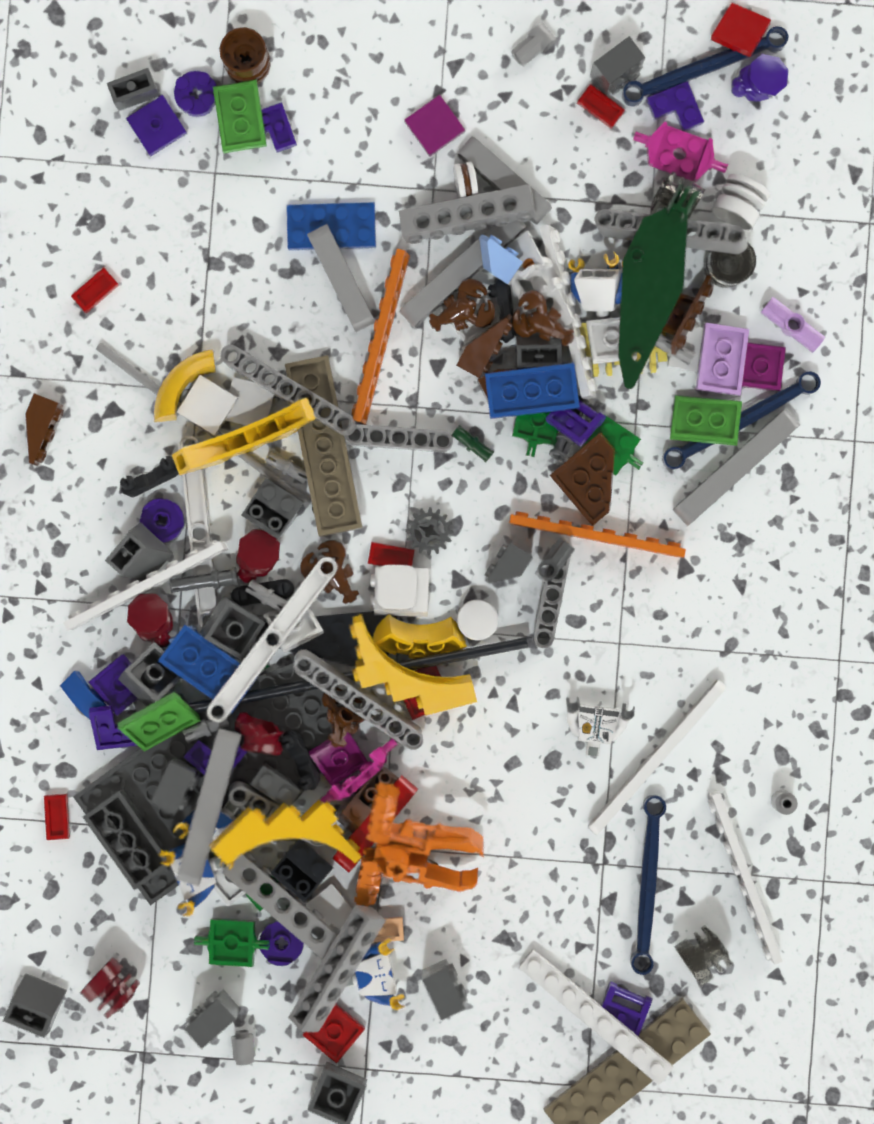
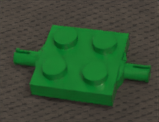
(535, 431)
(622, 441)
(232, 942)

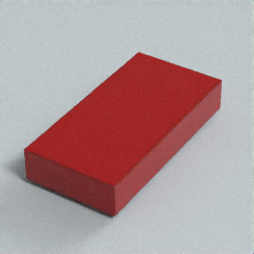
(601, 106)
(95, 290)
(385, 554)
(56, 817)

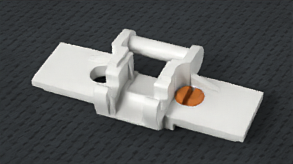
(542, 276)

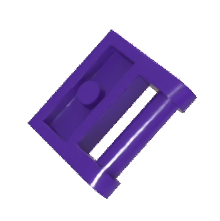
(573, 425)
(629, 1017)

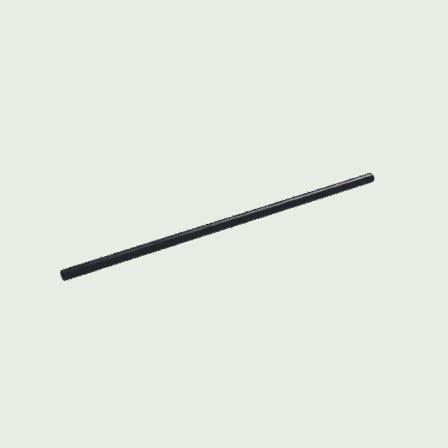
(412, 664)

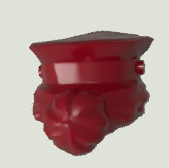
(256, 555)
(151, 619)
(258, 734)

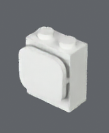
(400, 591)

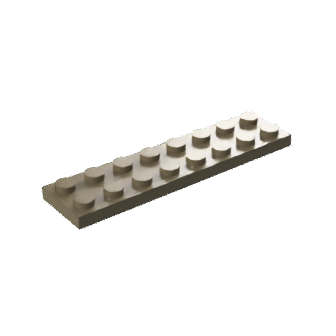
(325, 454)
(618, 1079)

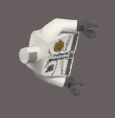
(597, 724)

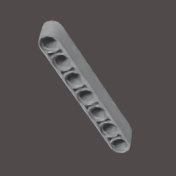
(700, 240)
(449, 280)
(280, 382)
(736, 467)
(351, 692)
(208, 807)

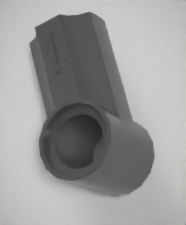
(556, 559)

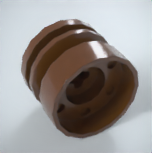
(241, 46)

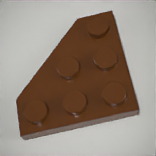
(589, 478)

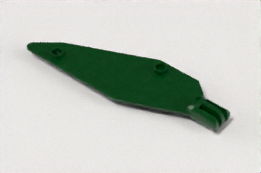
(652, 281)

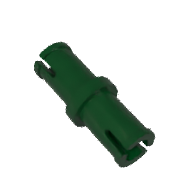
(472, 443)

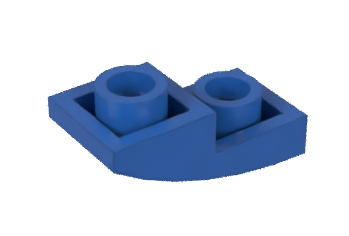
(81, 694)

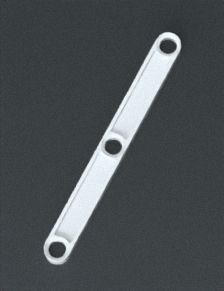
(198, 517)
(262, 651)
(656, 757)

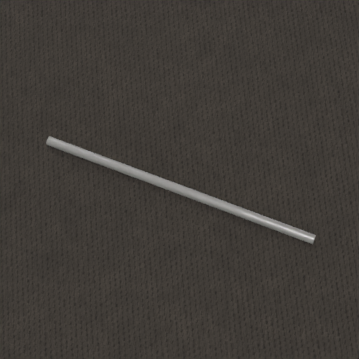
(246, 456)

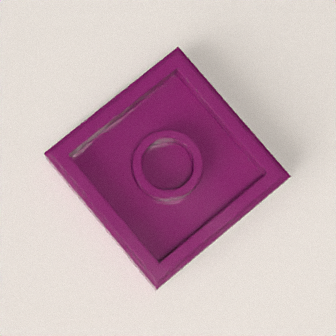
(434, 125)
(763, 367)
(338, 762)

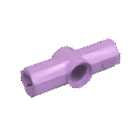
(780, 315)

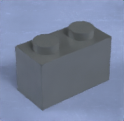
(133, 89)
(275, 785)

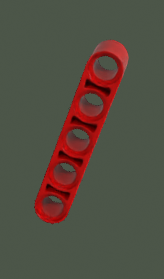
(359, 837)

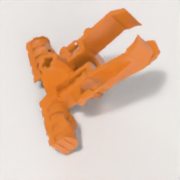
(405, 850)

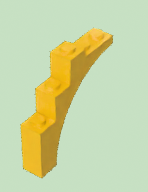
(245, 439)
(431, 692)
(250, 830)

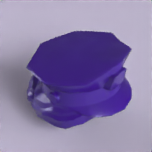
(761, 79)

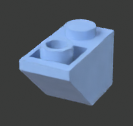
(497, 260)

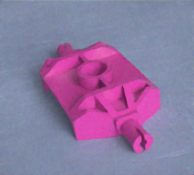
(698, 152)
(367, 771)

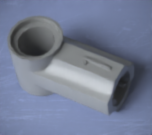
(538, 40)

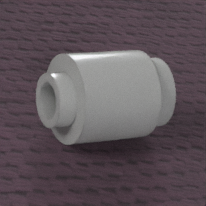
(778, 799)
(243, 1047)

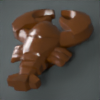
(464, 308)
(541, 320)
(339, 581)
(340, 719)

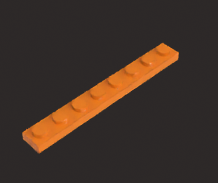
(382, 330)
(606, 536)

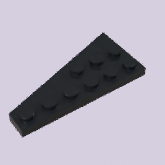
(337, 640)

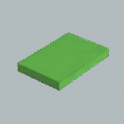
(239, 116)
(706, 420)
(159, 721)

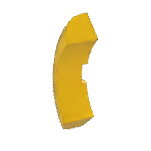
(177, 380)
(418, 639)

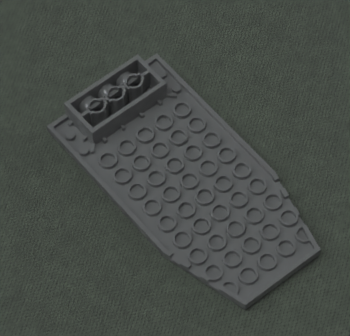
(136, 830)

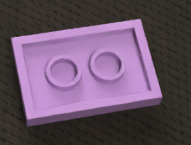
(722, 359)

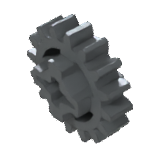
(415, 525)

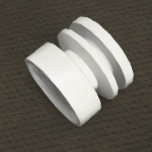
(741, 201)

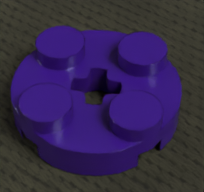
(186, 85)
(167, 508)
(276, 955)

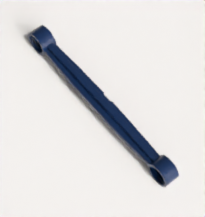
(700, 68)
(750, 416)
(648, 885)

